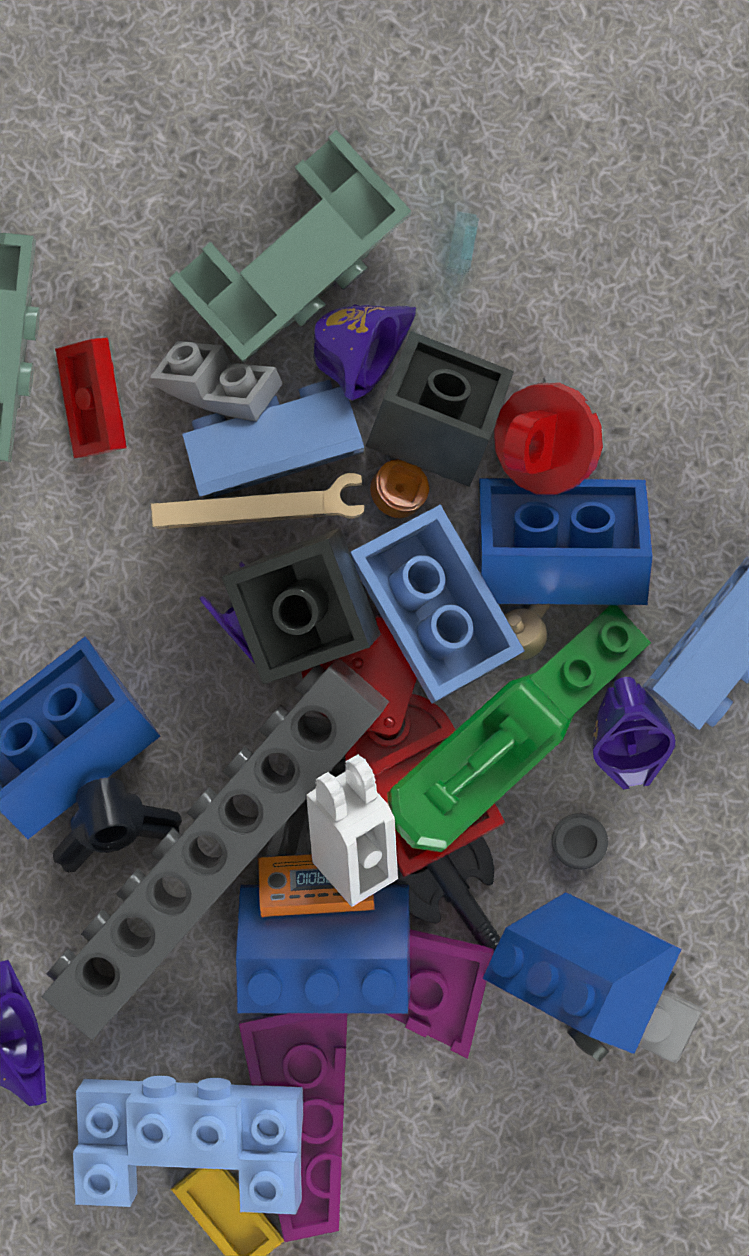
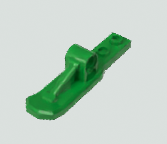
(509, 735)

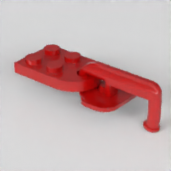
(424, 730)

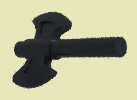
(448, 879)

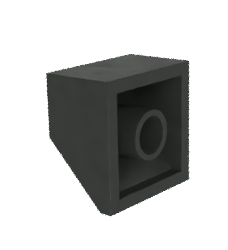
(440, 409)
(302, 606)

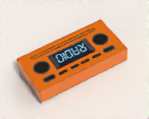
(297, 887)

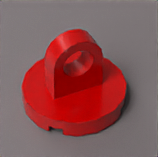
(548, 438)

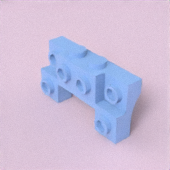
(189, 1127)

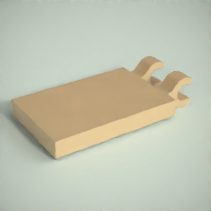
(258, 508)

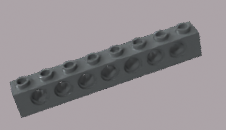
(94, 999)

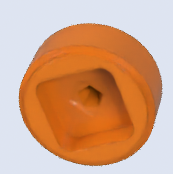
(399, 488)

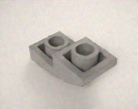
(208, 380)

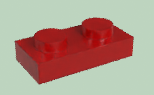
(90, 397)

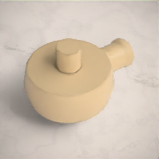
(529, 629)

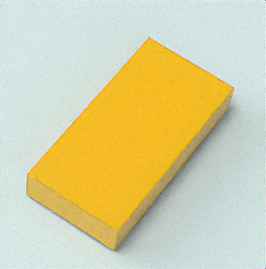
(214, 1203)

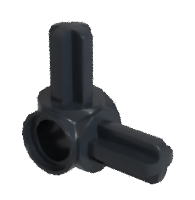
(109, 822)

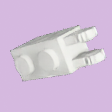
(352, 832)

